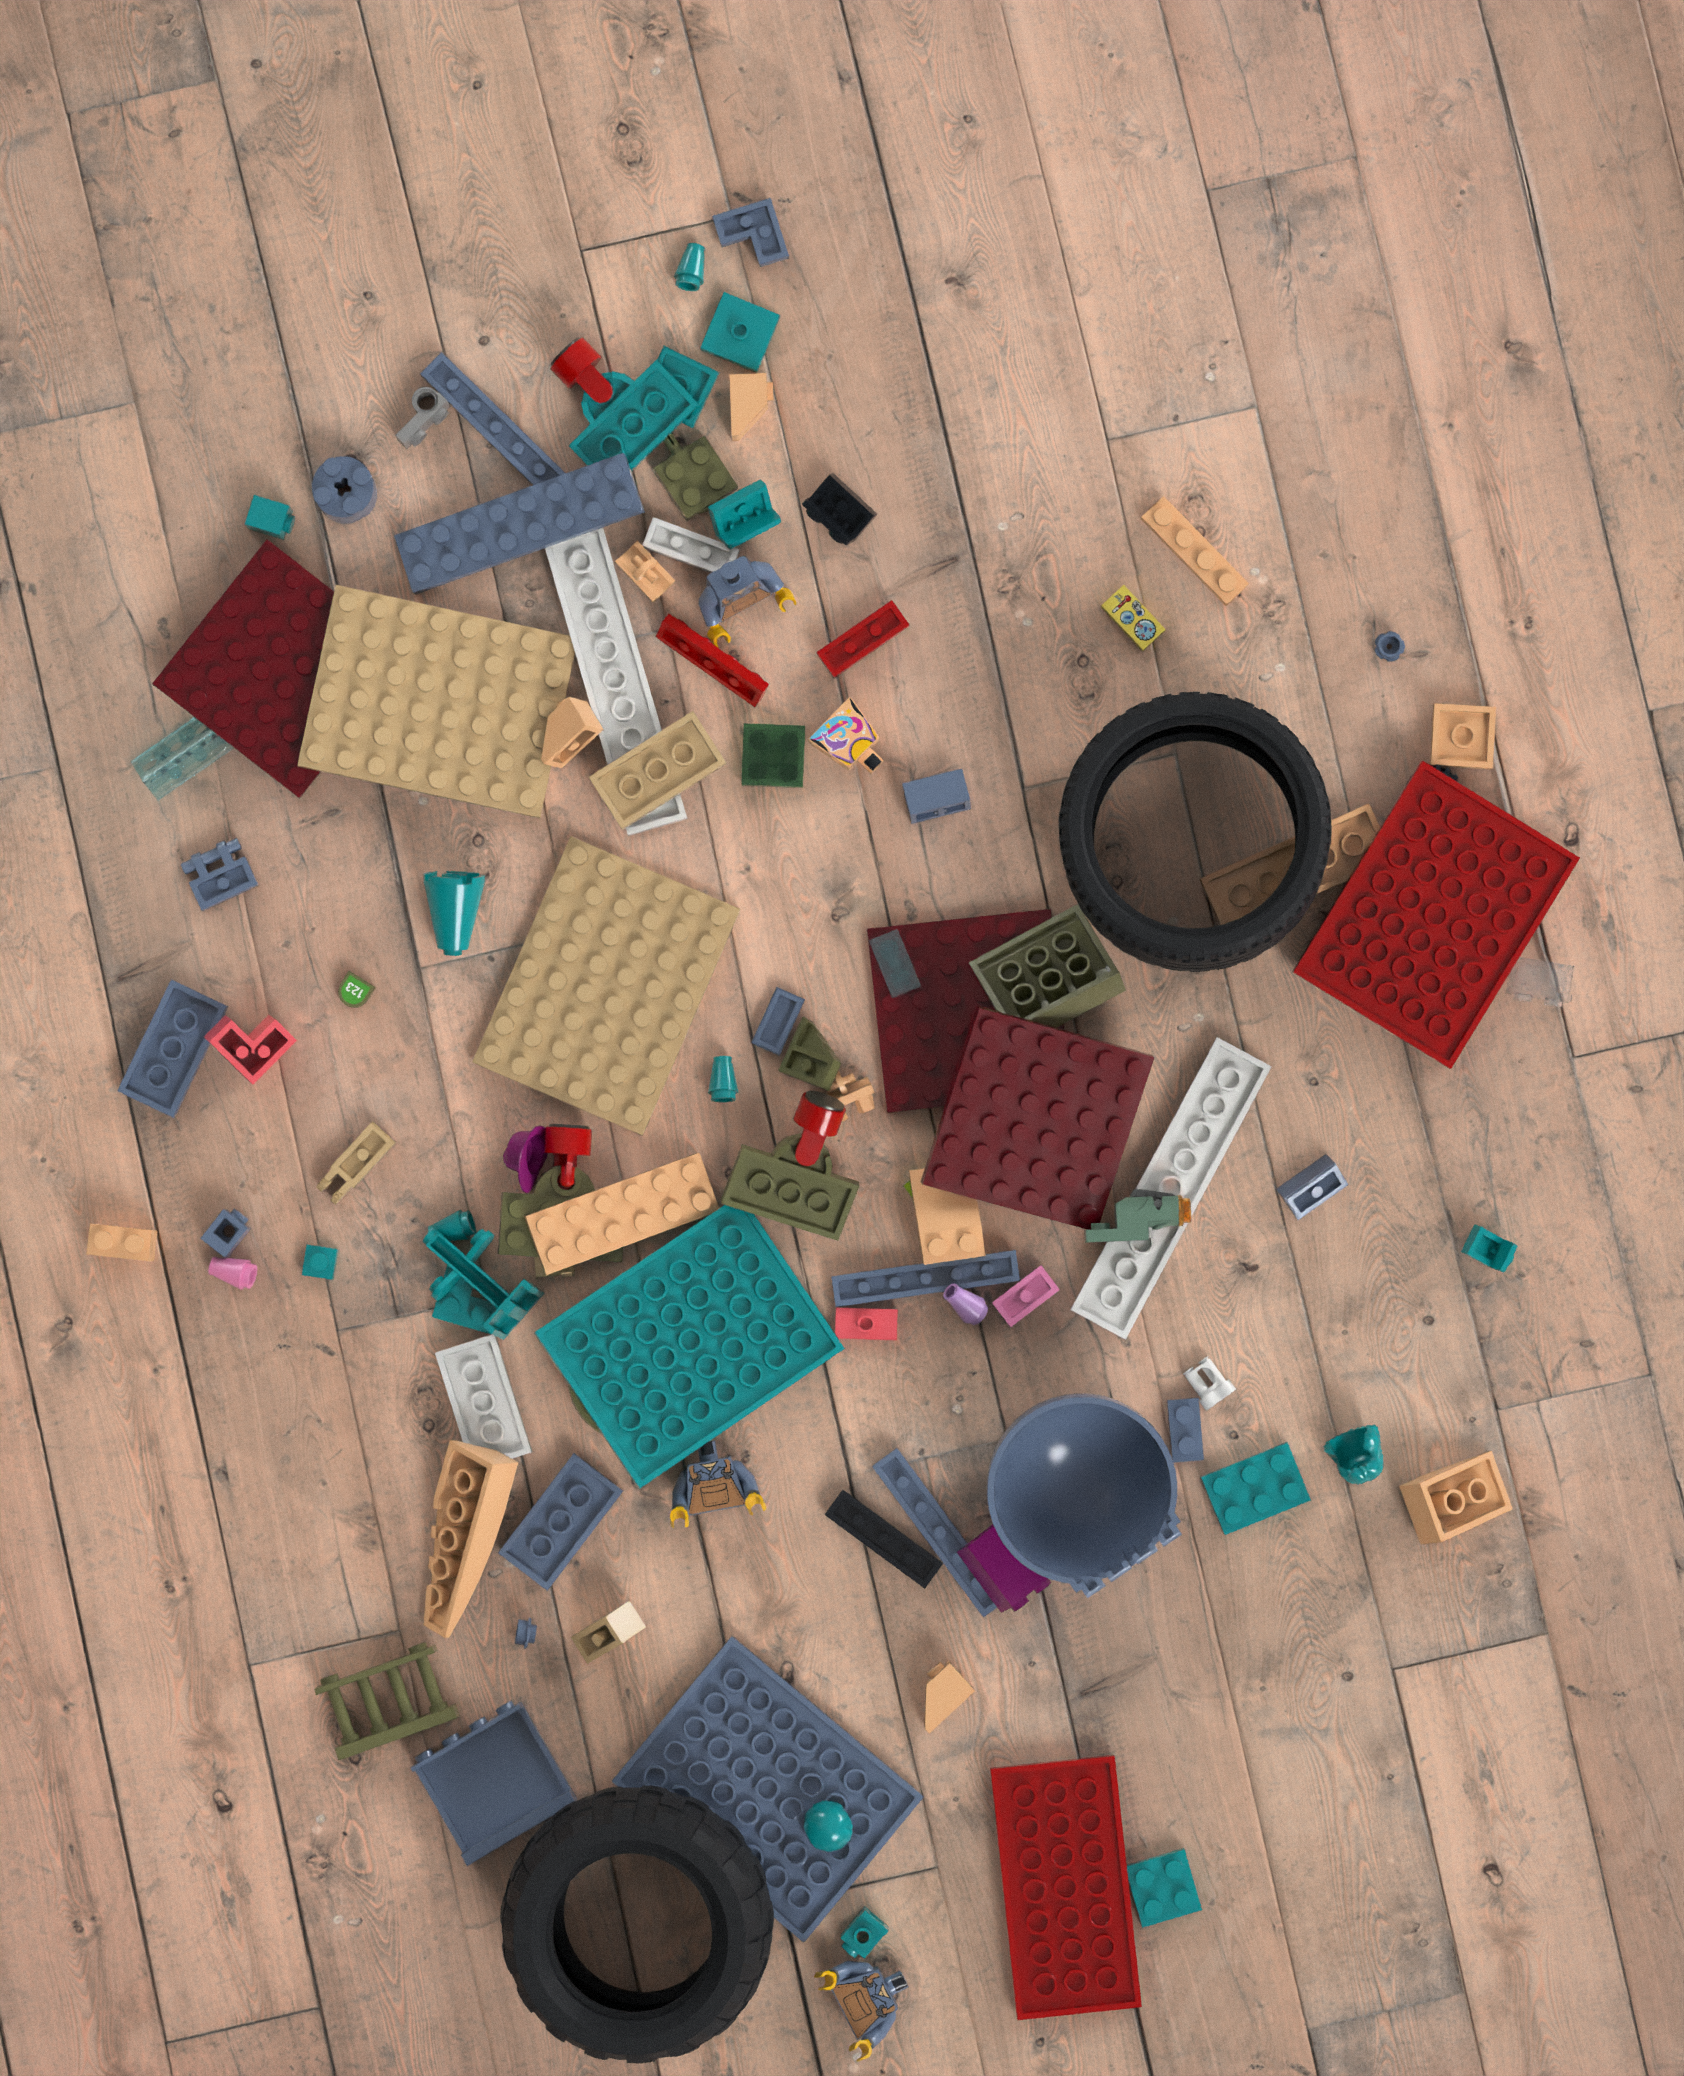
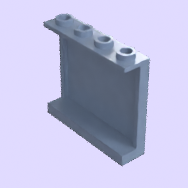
(494, 1781)

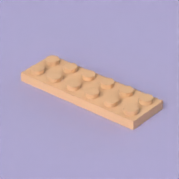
(1251, 881)
(621, 1213)

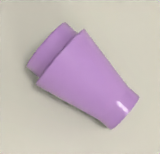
(967, 1305)

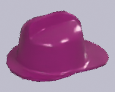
(526, 1155)

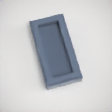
(778, 1021)

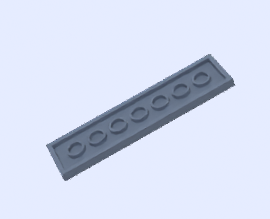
(519, 523)

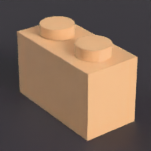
(121, 1242)

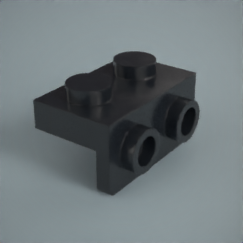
(839, 510)

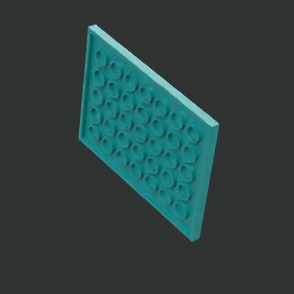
(689, 1342)

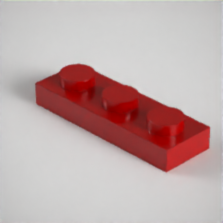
(863, 639)

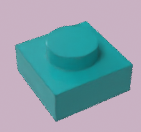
(320, 1262)

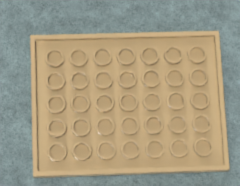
(435, 701)
(606, 985)

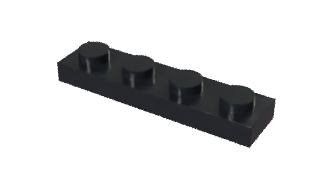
(883, 1538)

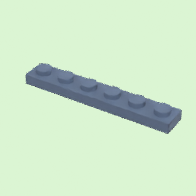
(490, 421)
(924, 1279)
(932, 1524)

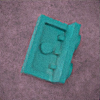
(743, 515)

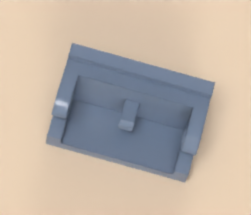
(936, 796)

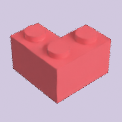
(253, 1052)

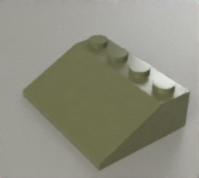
(1050, 971)

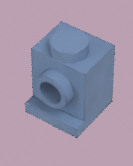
(215, 1233)

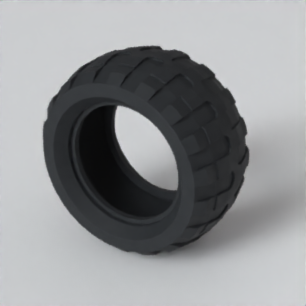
(574, 2000)

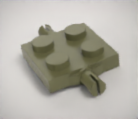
(694, 476)

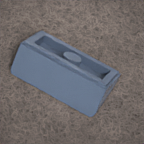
(1312, 1186)

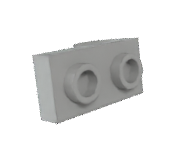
(414, 431)

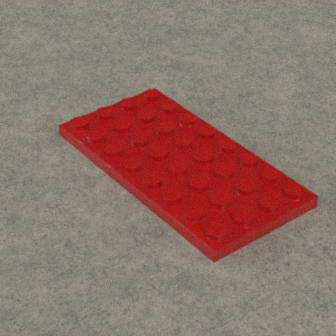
(1065, 1887)

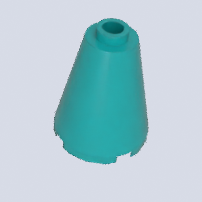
(453, 907)

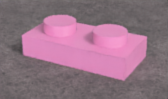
(1025, 1296)

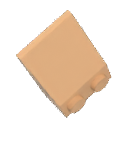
(945, 1223)
(1455, 1498)

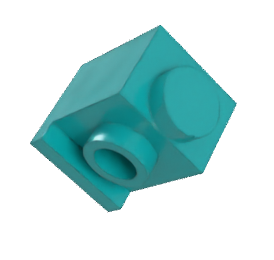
(867, 1922)

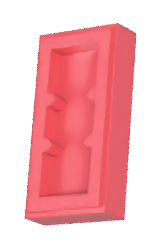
(866, 1323)

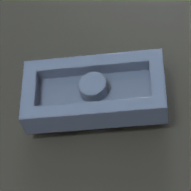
(1185, 1430)

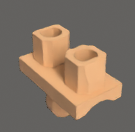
(645, 571)
(849, 1090)

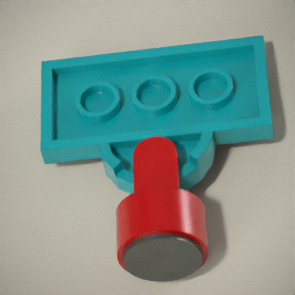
(621, 412)

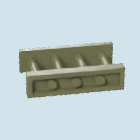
(380, 1731)

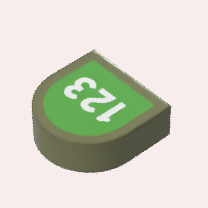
(355, 991)

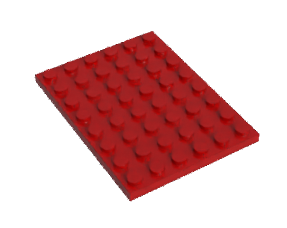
(1436, 914)

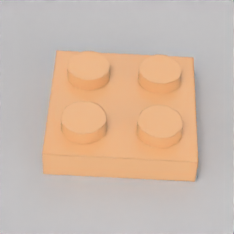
(1462, 736)

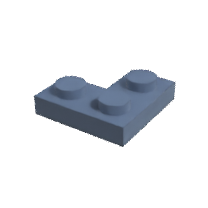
(756, 223)

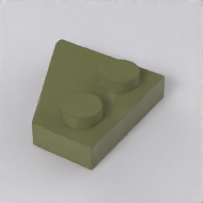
(810, 1057)

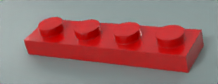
(712, 660)

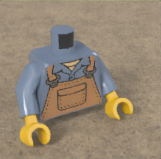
(736, 588)
(713, 1486)
(865, 2000)

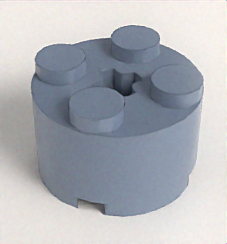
(352, 505)

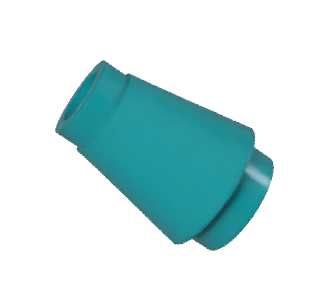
(691, 268)
(723, 1080)
(456, 1226)

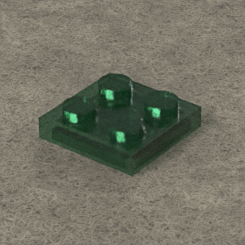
(773, 755)

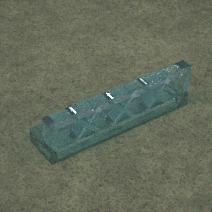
(180, 765)

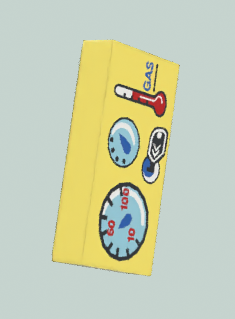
(1133, 618)

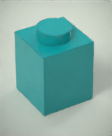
(270, 517)

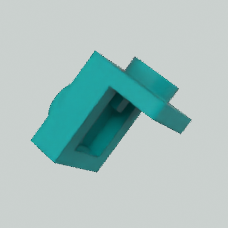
(1489, 1249)

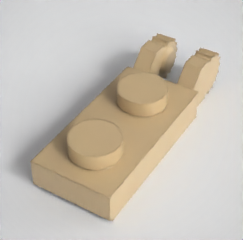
(358, 1160)

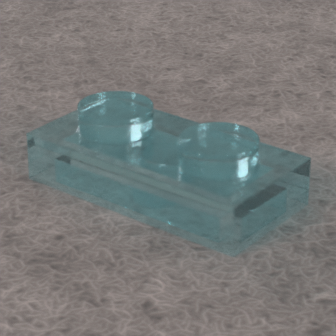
(894, 963)

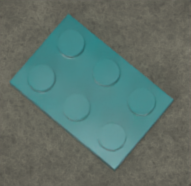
(1255, 1488)

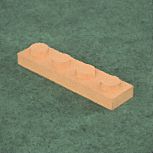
(1194, 551)

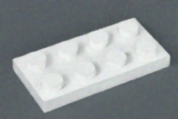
(483, 1397)

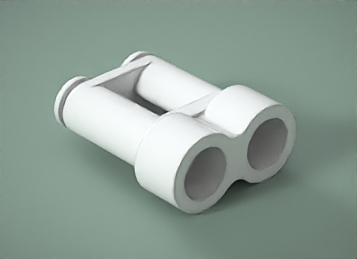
(1216, 1392)

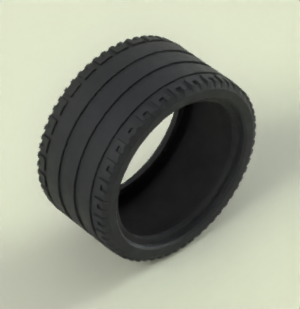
(1212, 720)

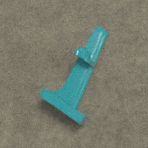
(510, 1307)

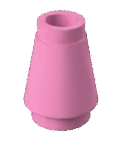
(235, 1272)

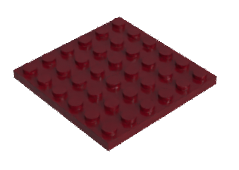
(258, 658)
(928, 1026)
(1037, 1118)

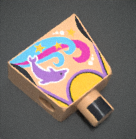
(848, 738)

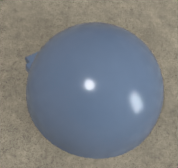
(1082, 1490)

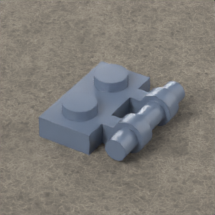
(223, 882)

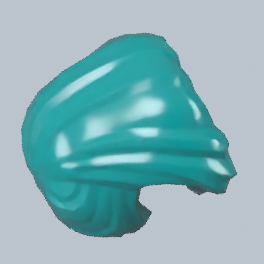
(1357, 1454)

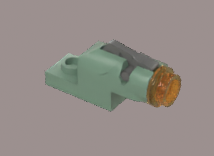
(1140, 1212)

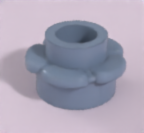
(1389, 638)
(525, 1632)

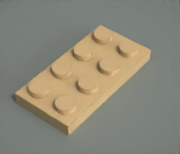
(657, 770)

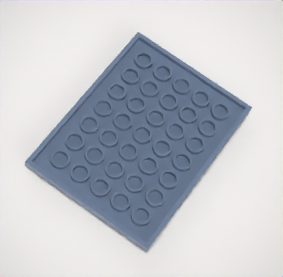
(761, 1763)

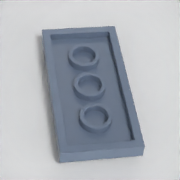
(172, 1049)
(560, 1521)

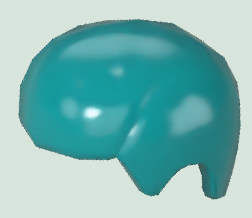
(828, 1826)

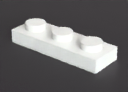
(687, 546)

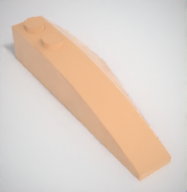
(469, 1515)

